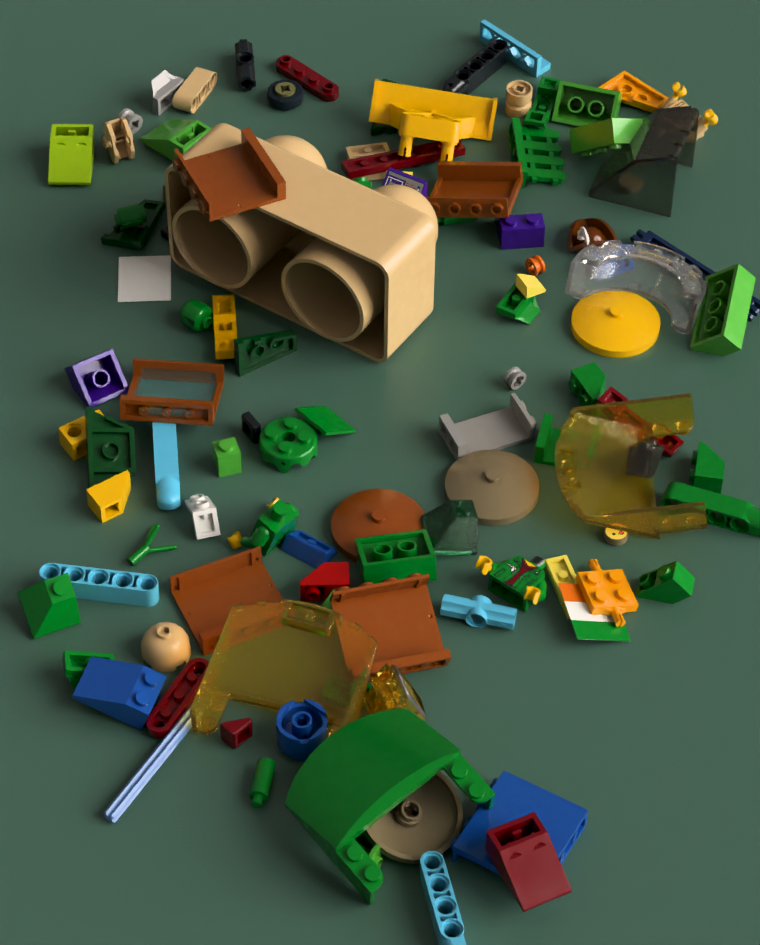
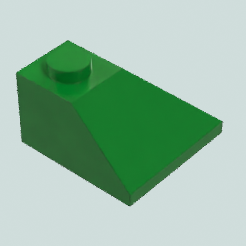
(50, 606)

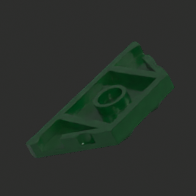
(108, 447)

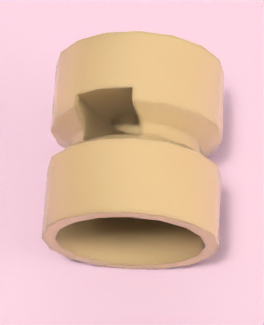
(518, 98)

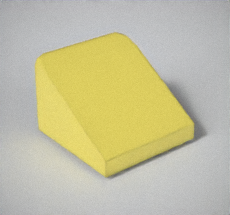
(529, 285)

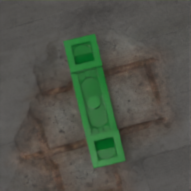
(544, 103)

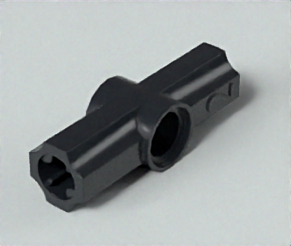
(245, 65)

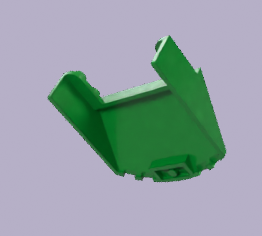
(366, 774)

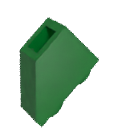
(587, 383)
(708, 470)
(666, 584)

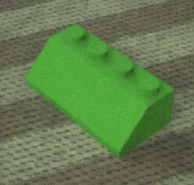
(723, 312)

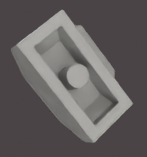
(164, 88)

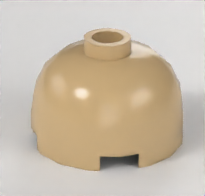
(165, 646)

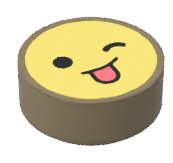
(615, 537)

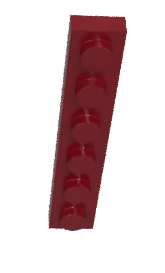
(383, 161)

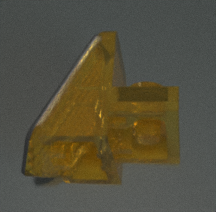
(392, 691)

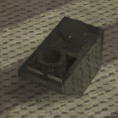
(644, 458)

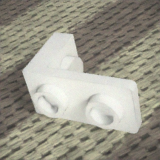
(203, 516)

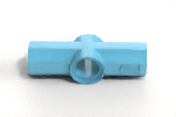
(478, 611)

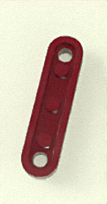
(307, 78)
(177, 698)

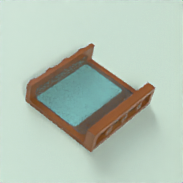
(173, 392)

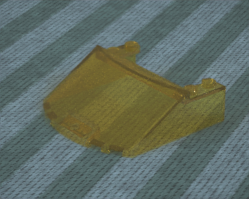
(594, 461)
(286, 655)

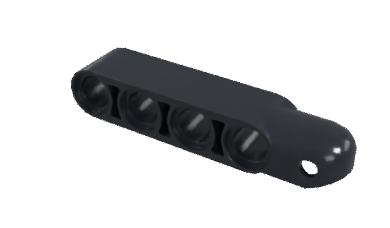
(478, 68)

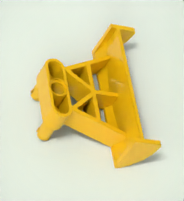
(432, 115)

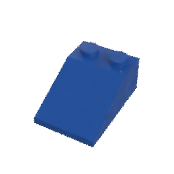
(120, 689)

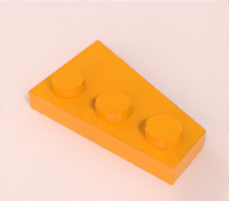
(636, 92)

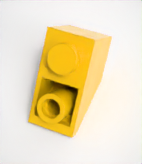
(110, 496)

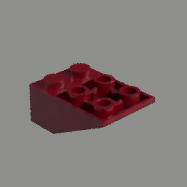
(527, 861)

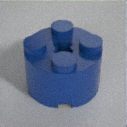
(301, 728)

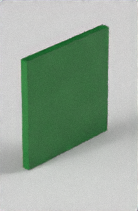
(325, 420)

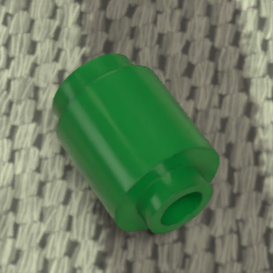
(130, 216)

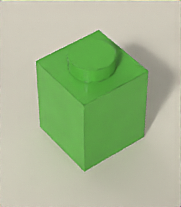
(226, 457)

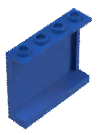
(514, 800)

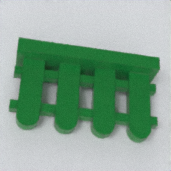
(521, 143)

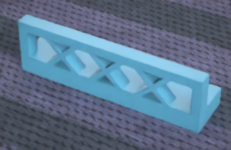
(516, 51)

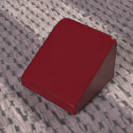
(236, 732)

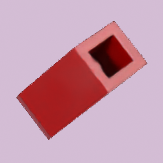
(324, 580)

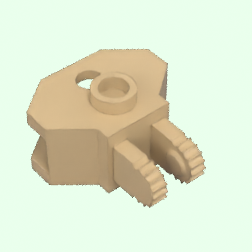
(118, 139)

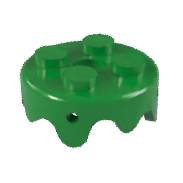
(285, 453)

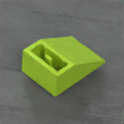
(71, 154)

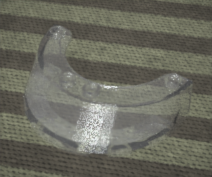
(643, 271)

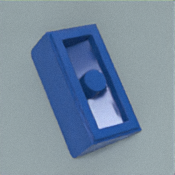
(308, 548)

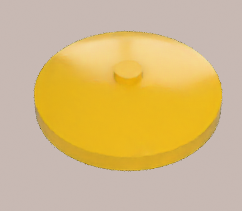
(615, 324)

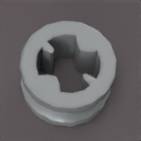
(515, 378)

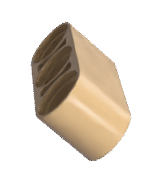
(194, 90)

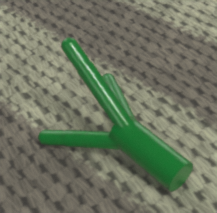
(144, 549)

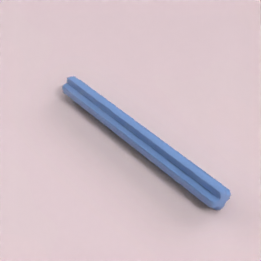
(149, 768)

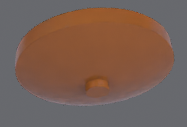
(372, 514)

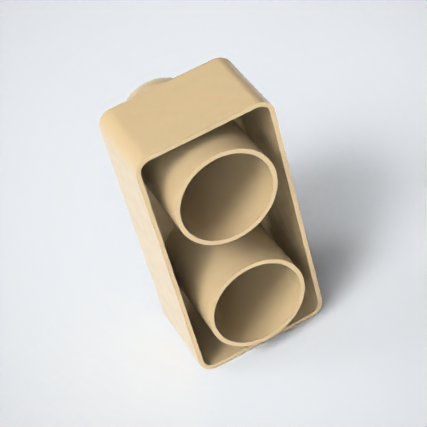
(325, 257)

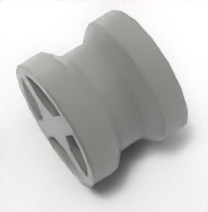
(134, 120)

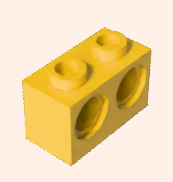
(73, 437)

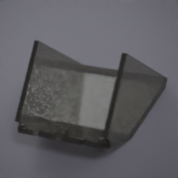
(646, 169)

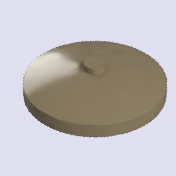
(498, 484)
(420, 822)

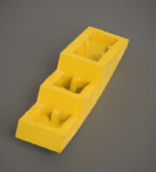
(224, 325)

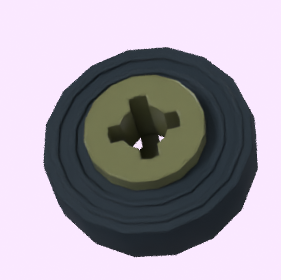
(285, 94)

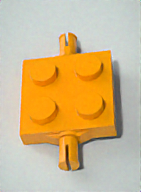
(607, 592)

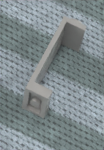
(488, 431)

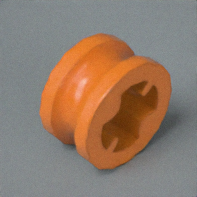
(535, 265)

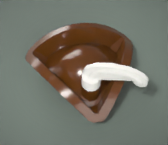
(587, 232)

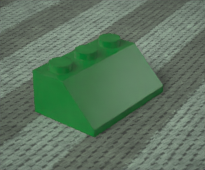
(395, 556)

